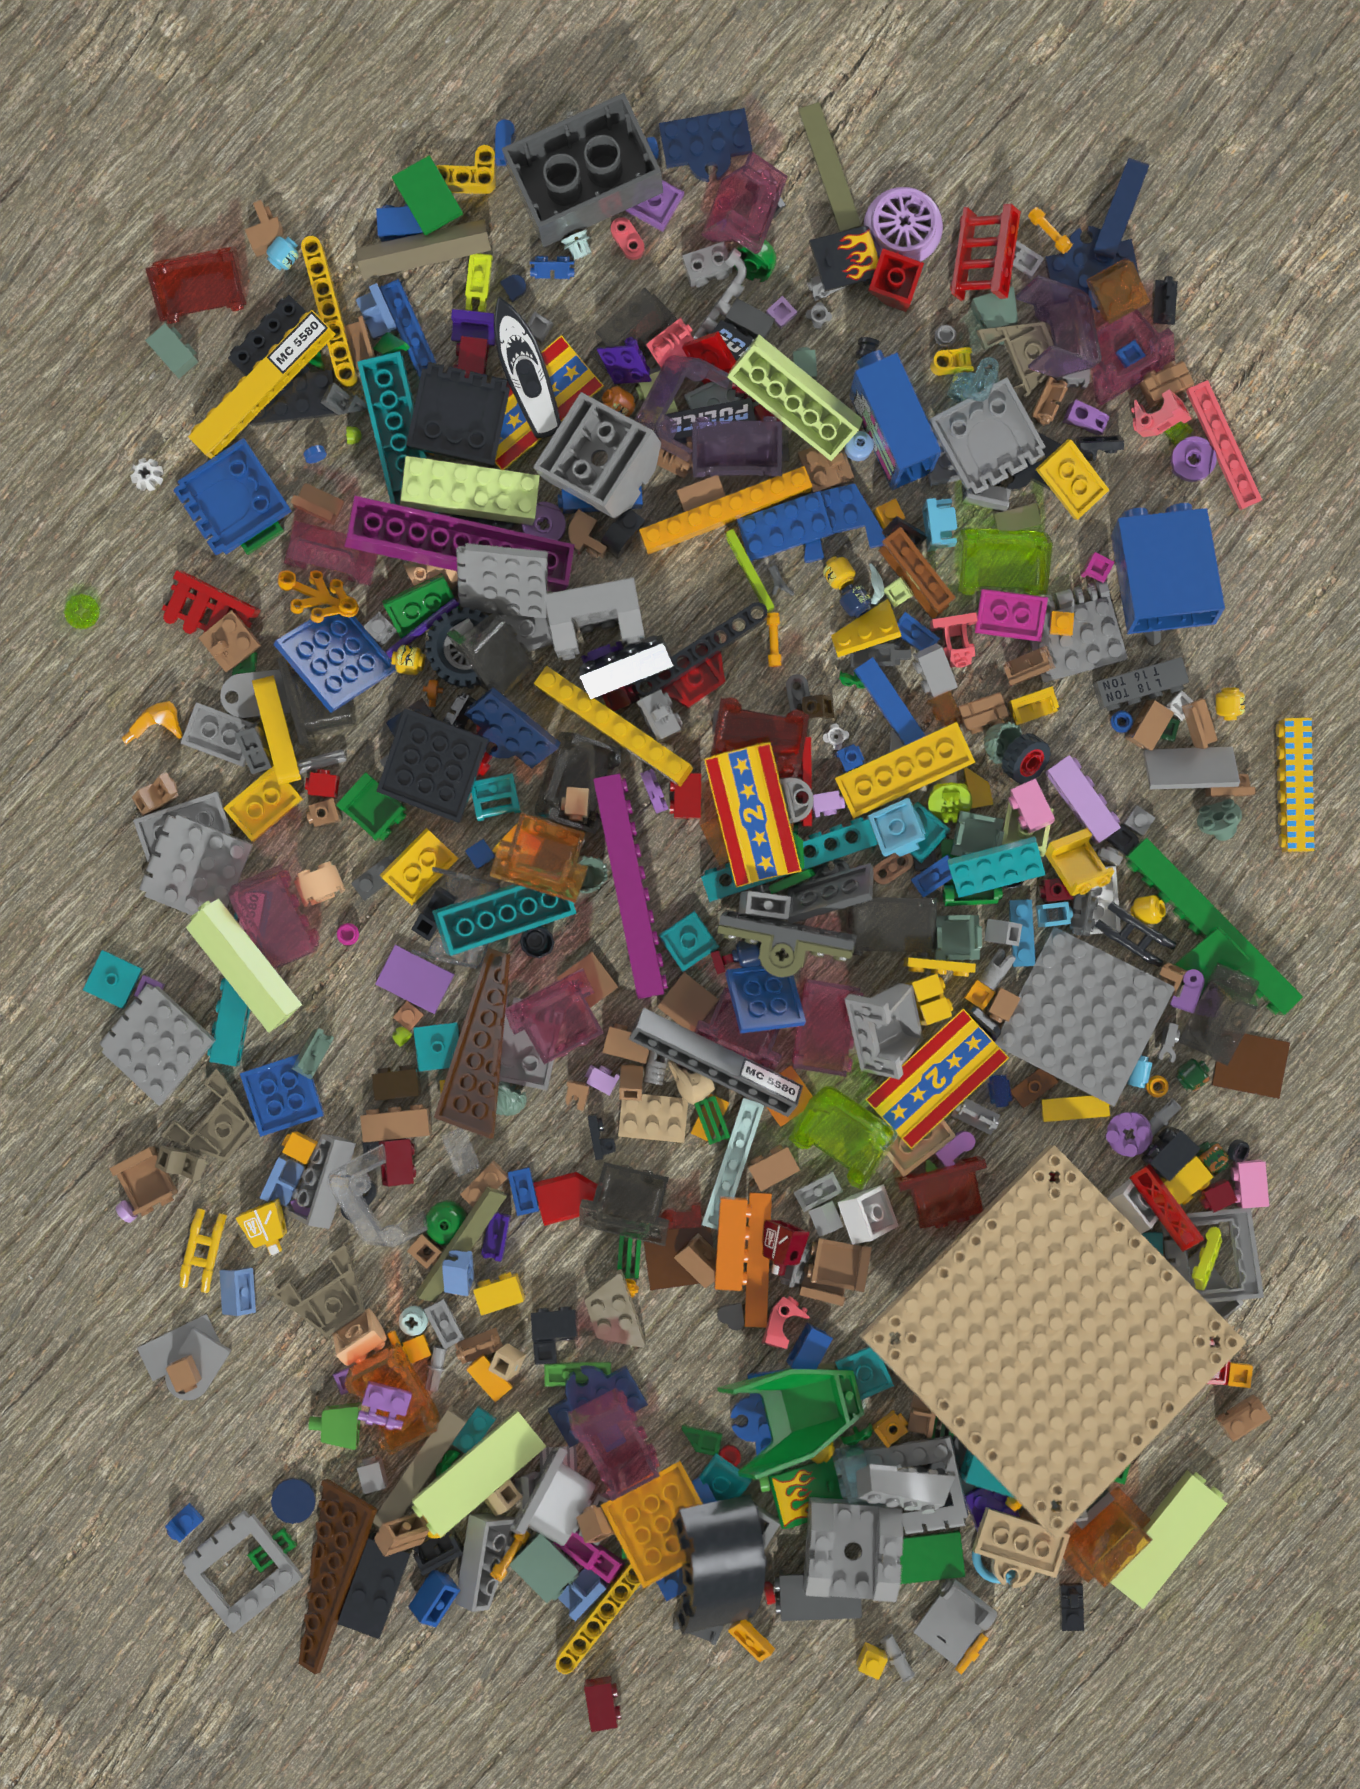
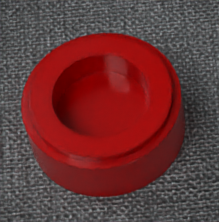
(731, 1454)
(768, 1593)

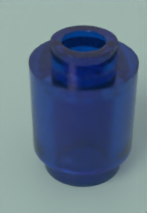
(999, 1090)

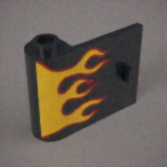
(845, 258)

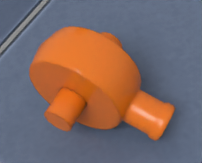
(432, 691)

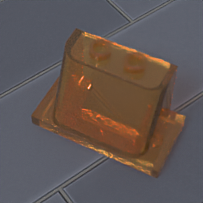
(542, 858)
(1108, 1540)

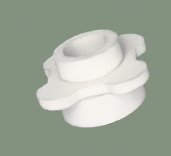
(835, 730)

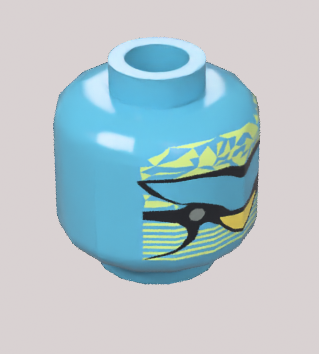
(282, 253)

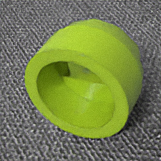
(353, 435)
(401, 1036)

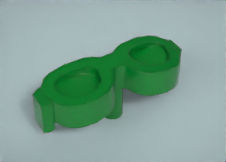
(849, 680)
(862, 1435)
(448, 1459)

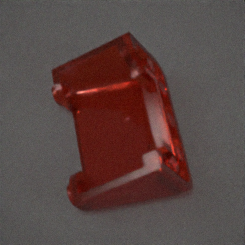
(197, 283)
(745, 728)

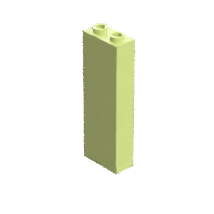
(243, 964)
(477, 1474)
(1174, 1530)

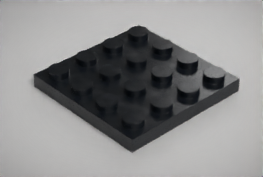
(432, 765)

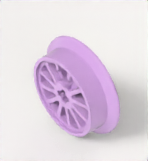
(916, 199)

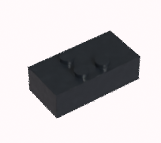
(373, 1589)

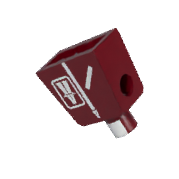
(783, 1244)

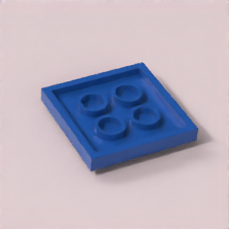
(764, 1000)
(280, 1096)

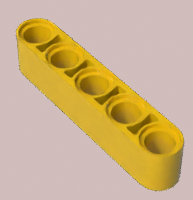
(276, 730)

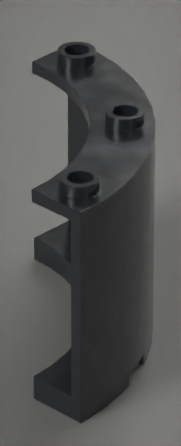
(722, 1563)

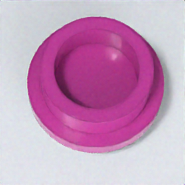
(348, 934)

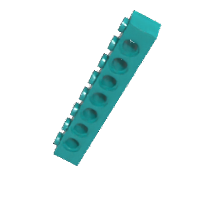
(865, 839)

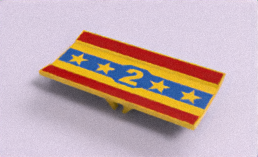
(568, 379)
(752, 814)
(937, 1078)

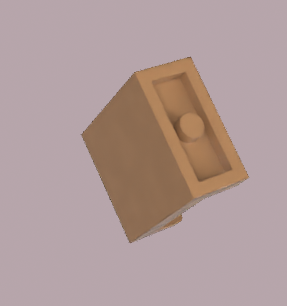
(144, 1182)
(839, 1264)

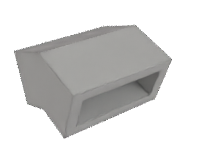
(825, 1218)

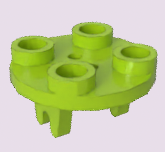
(948, 799)

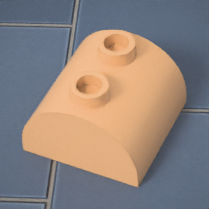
(420, 572)
(358, 1338)

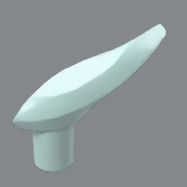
(877, 584)

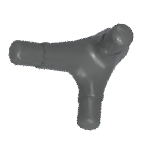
(778, 581)

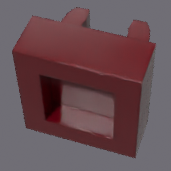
(719, 961)

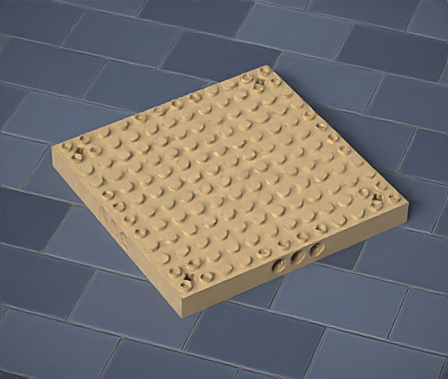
(1053, 1340)

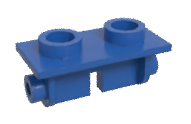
(543, 266)

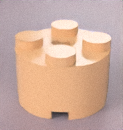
(319, 884)

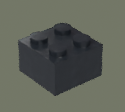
(1170, 1153)

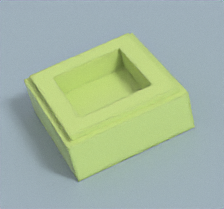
(898, 592)

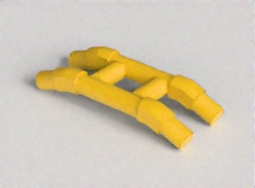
(213, 1242)

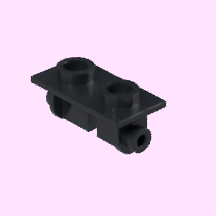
(1165, 301)
(460, 705)

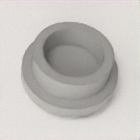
(945, 336)

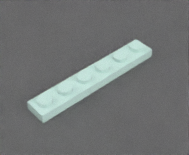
(734, 1158)

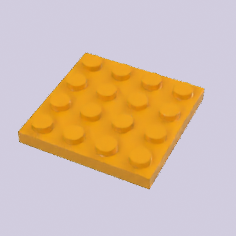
(646, 1525)

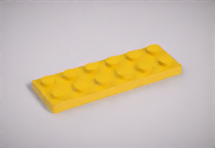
(905, 770)

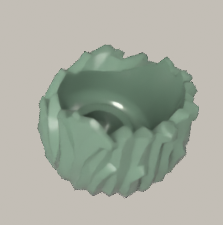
(999, 738)
(595, 875)
(509, 1100)

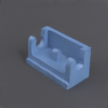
(458, 1274)

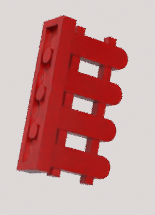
(201, 602)

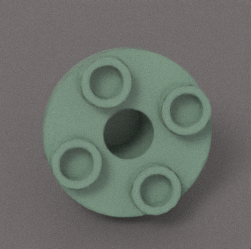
(1220, 819)

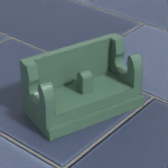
(312, 1053)

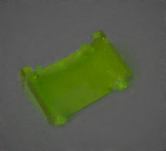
(1004, 560)
(844, 1133)

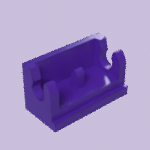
(496, 1236)

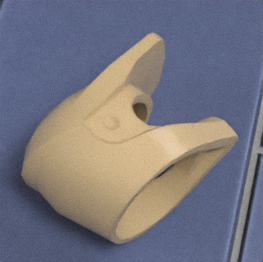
(691, 1086)

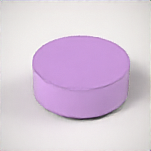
(124, 1210)

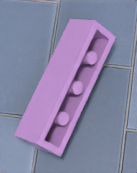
(1082, 799)

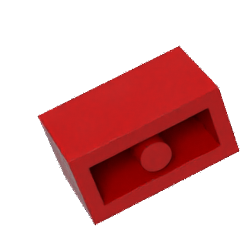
(687, 798)

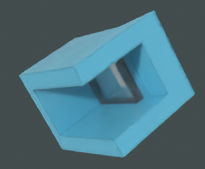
(1054, 914)

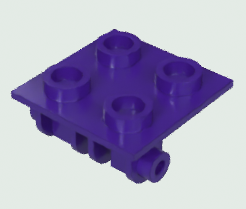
(625, 363)

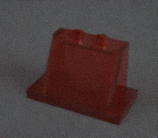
(945, 1193)

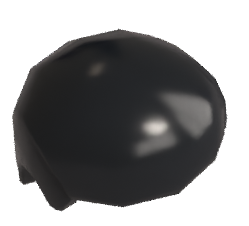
(537, 942)

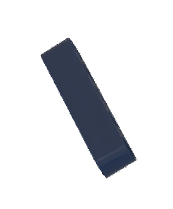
(1121, 208)

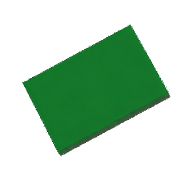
(427, 195)
(417, 603)
(1213, 949)
(932, 1557)

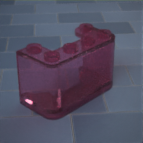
(273, 917)
(826, 1036)
(615, 1442)

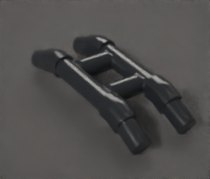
(1131, 923)

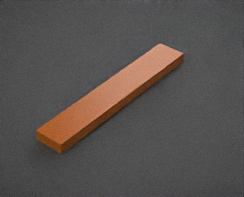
(758, 1266)

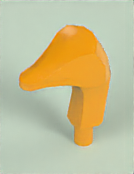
(160, 713)

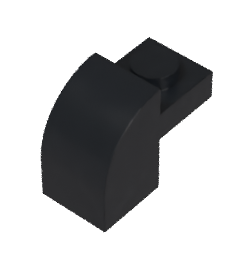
(621, 532)
(425, 923)

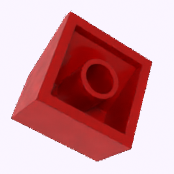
(895, 279)

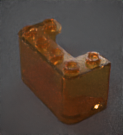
(394, 1369)

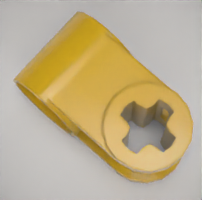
(956, 360)

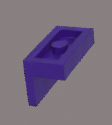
(473, 325)

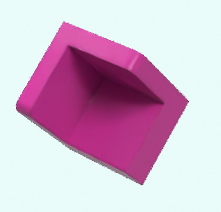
(1097, 567)

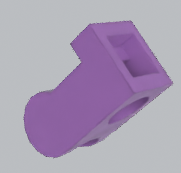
(1086, 417)
(1191, 991)
(961, 1142)

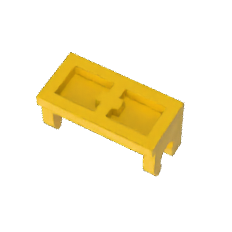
(1033, 706)

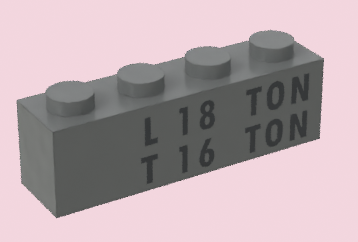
(1140, 683)

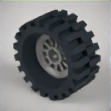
(440, 649)

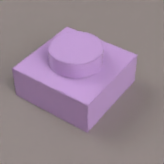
(782, 312)

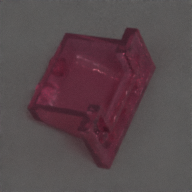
(745, 204)
(1109, 375)
(327, 550)
(557, 1017)
(725, 1031)

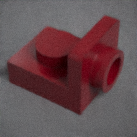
(621, 697)

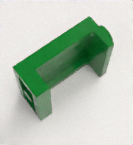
(371, 809)

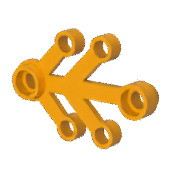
(343, 605)

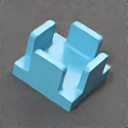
(939, 523)
(898, 828)

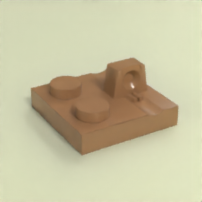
(823, 472)
(229, 641)

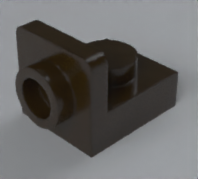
(818, 706)

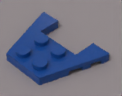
(846, 512)

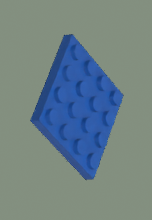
(335, 658)

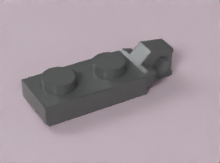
(884, 654)
(371, 881)

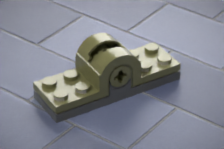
(793, 937)

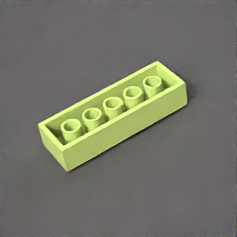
(795, 398)
(469, 490)

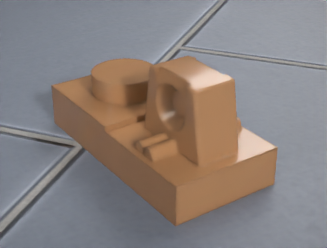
(1243, 790)

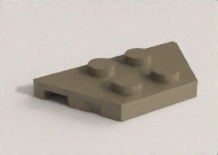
(614, 1312)

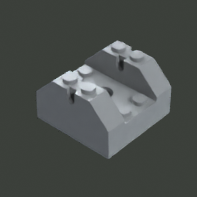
(596, 428)
(591, 608)
(872, 1526)

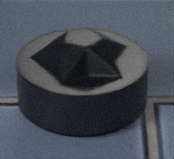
(1238, 1150)

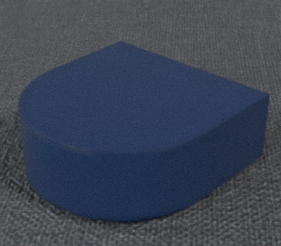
(514, 286)

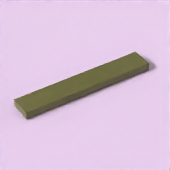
(829, 167)
(463, 1240)

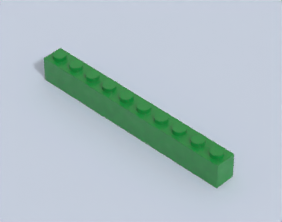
(1205, 918)

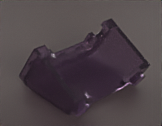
(736, 447)

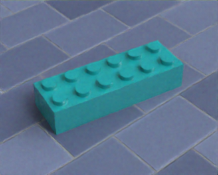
(497, 916)

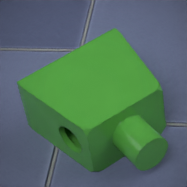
(338, 1425)

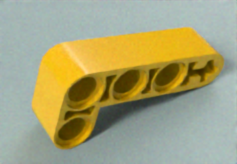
(474, 174)

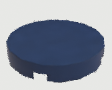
(293, 1500)

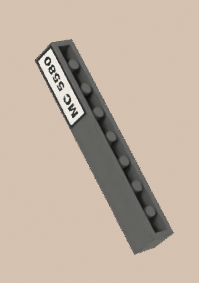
(716, 1062)

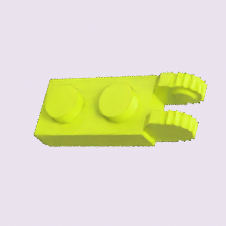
(478, 280)
(1207, 1258)

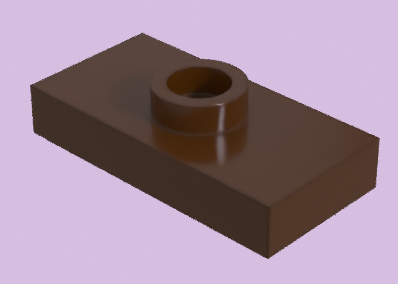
(1033, 1087)

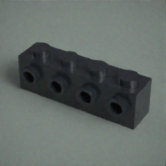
(266, 335)

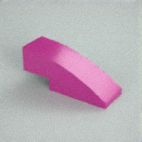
(593, 1557)

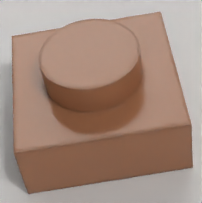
(408, 1016)

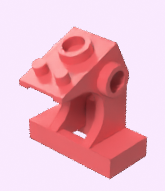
(1158, 422)
(953, 627)
(774, 1331)

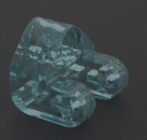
(969, 384)

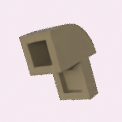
(180, 1162)

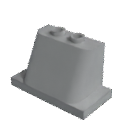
(885, 1029)
(555, 1501)

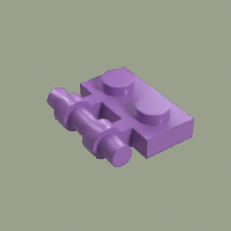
(387, 1399)

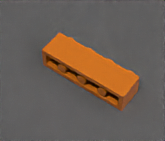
(731, 1243)

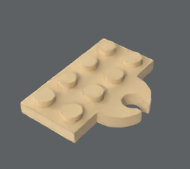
(1019, 1547)

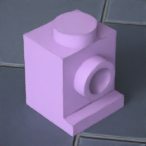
(827, 803)
(601, 1079)

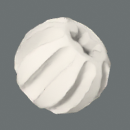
(143, 469)

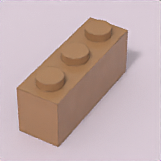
(396, 1123)

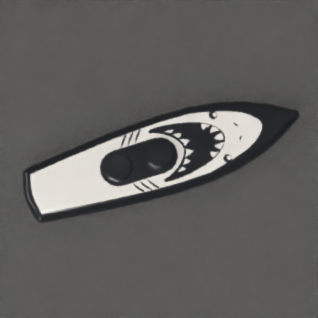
(525, 370)

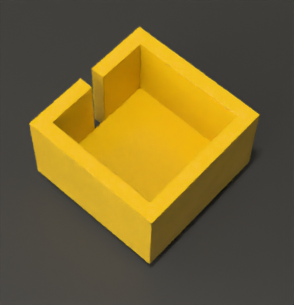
(930, 999)

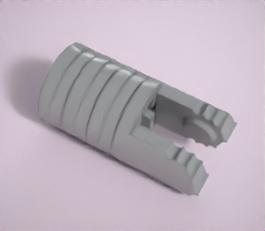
(994, 973)
(655, 1070)

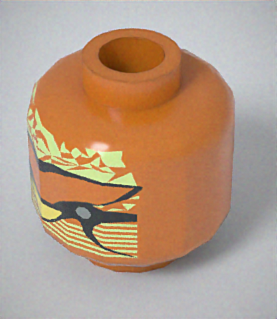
(619, 400)

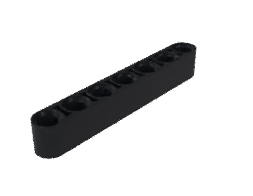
(709, 642)

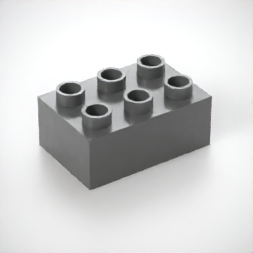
(583, 169)

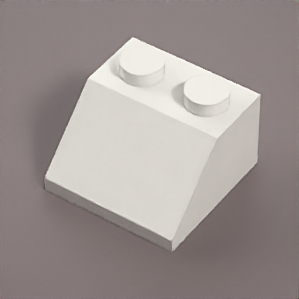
(1133, 1206)
(868, 1214)

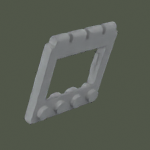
(1243, 1249)
(920, 1453)
(262, 1594)

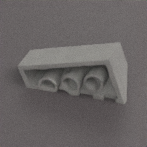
(314, 1191)
(904, 1487)
(483, 1548)

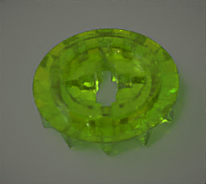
(88, 618)

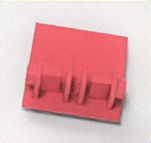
(670, 341)

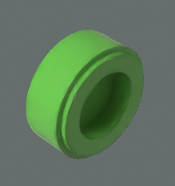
(764, 1483)

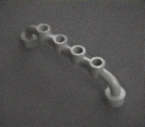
(733, 289)

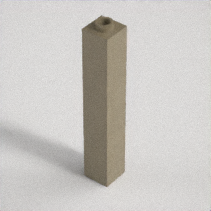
(422, 250)
(420, 1467)

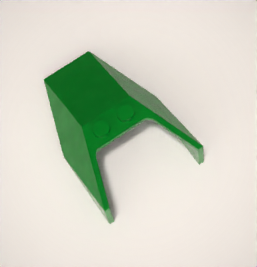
(802, 1412)

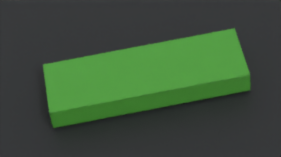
(557, 1373)

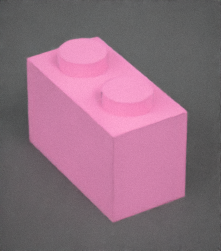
(1031, 806)
(1250, 1183)

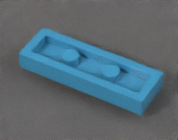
(1021, 912)

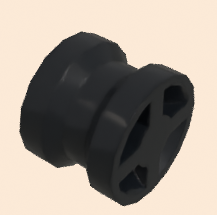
(866, 346)

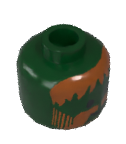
(1193, 1074)
(1213, 1157)

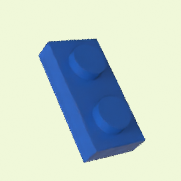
(915, 633)
(933, 877)
(523, 1191)

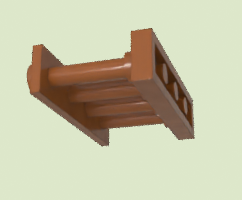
(917, 572)

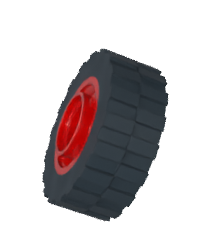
(1026, 758)

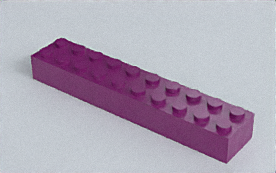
(435, 537)
(629, 885)

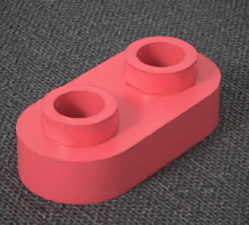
(626, 238)

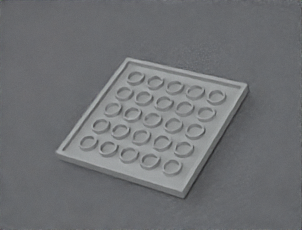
(1084, 1016)

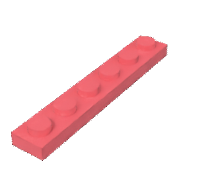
(1224, 444)

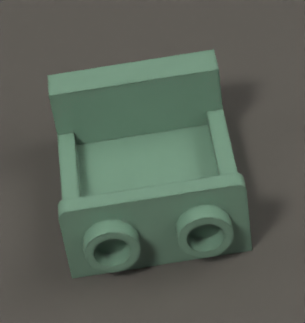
(544, 1567)

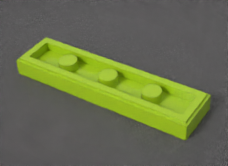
(749, 570)

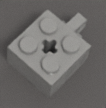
(659, 716)

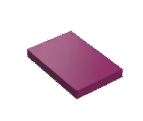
(1011, 615)

